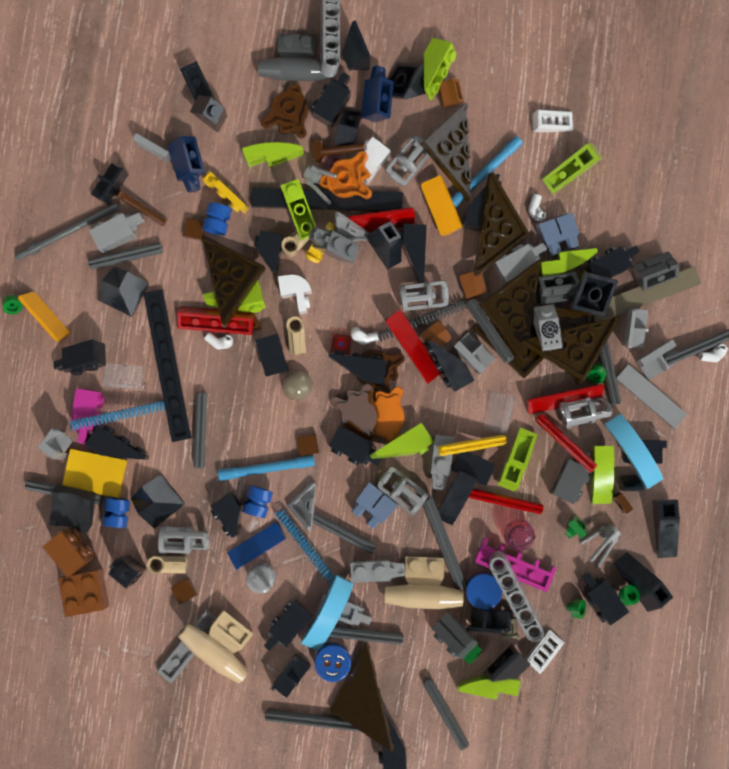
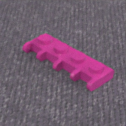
(525, 572)

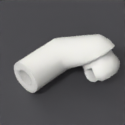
(534, 209)
(363, 338)
(219, 343)
(715, 355)

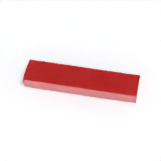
(372, 221)
(209, 320)
(412, 346)
(552, 401)

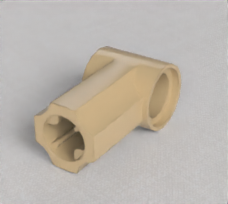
(294, 239)
(296, 338)
(170, 564)

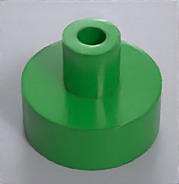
(11, 305)
(597, 374)
(629, 595)
(577, 608)

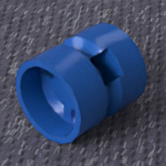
(217, 218)
(257, 501)
(116, 512)

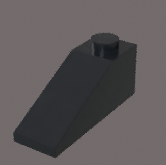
(414, 244)

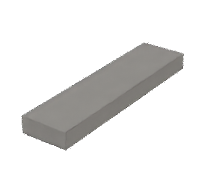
(651, 396)
(181, 654)

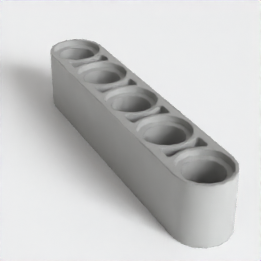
(329, 37)
(520, 604)

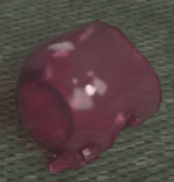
(519, 535)

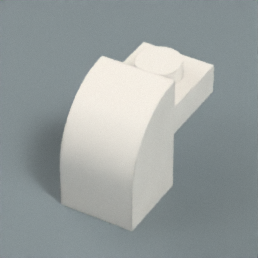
(295, 286)

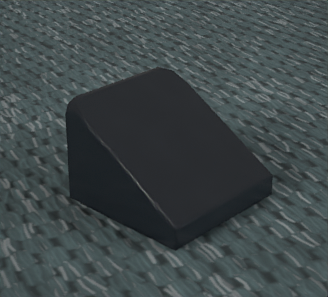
(630, 483)

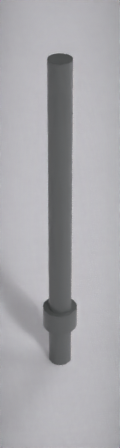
(34, 248)

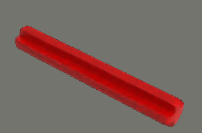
(566, 443)
(506, 501)

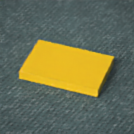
(95, 473)

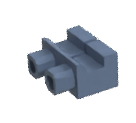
(559, 231)
(380, 511)

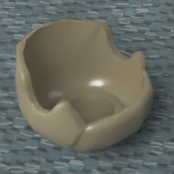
(297, 385)

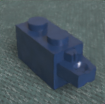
(377, 96)
(187, 162)

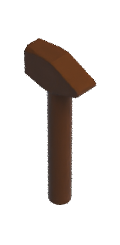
(318, 149)
(122, 196)

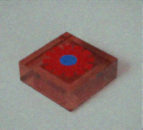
(341, 343)

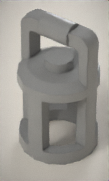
(406, 164)
(426, 295)
(590, 410)
(400, 488)
(189, 540)
(261, 578)

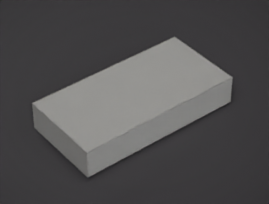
(152, 148)

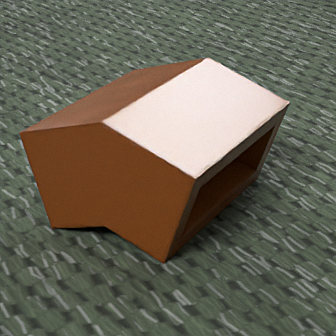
(450, 93)
(473, 285)
(437, 334)

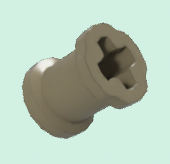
(513, 633)

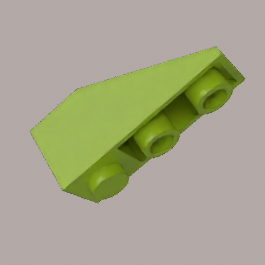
(437, 61)
(298, 208)

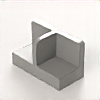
(635, 328)
(473, 353)
(653, 362)
(56, 444)

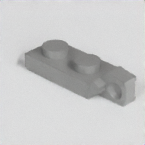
(351, 613)

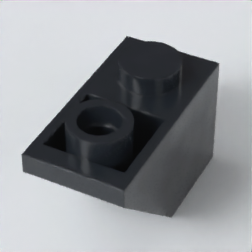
(387, 244)
(229, 512)

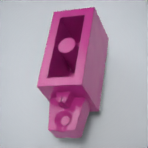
(86, 404)

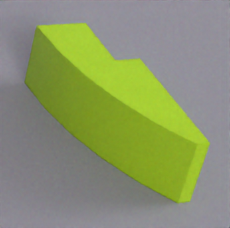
(273, 153)
(566, 262)
(517, 459)
(603, 476)
(485, 688)

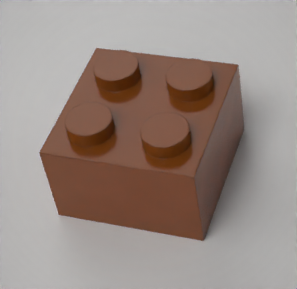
(69, 552)
(83, 593)

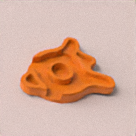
(349, 177)
(390, 414)

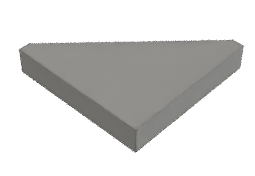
(350, 229)
(304, 505)

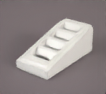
(539, 121)
(549, 655)

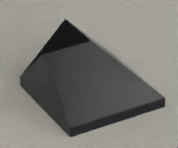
(355, 50)
(407, 80)
(122, 291)
(594, 294)
(156, 501)
(507, 665)

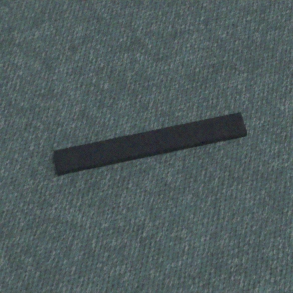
(377, 202)
(167, 365)

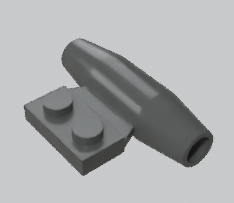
(295, 60)

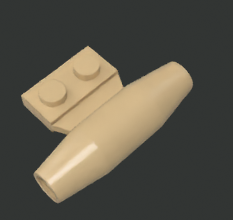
(423, 586)
(218, 646)

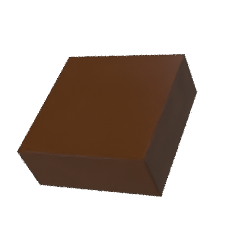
(193, 229)
(308, 445)
(622, 503)
(183, 591)

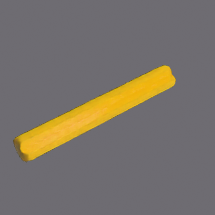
(471, 445)

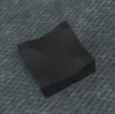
(72, 508)

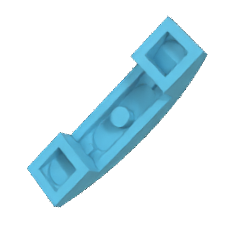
(635, 450)
(328, 614)

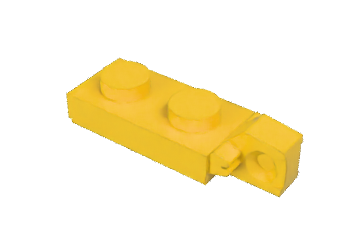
(213, 182)

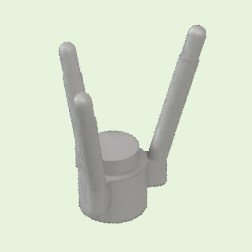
(313, 176)
(609, 535)

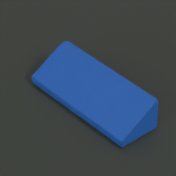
(256, 545)

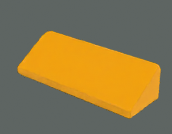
(441, 205)
(44, 316)

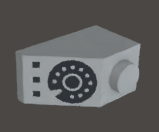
(547, 327)

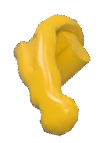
(315, 255)

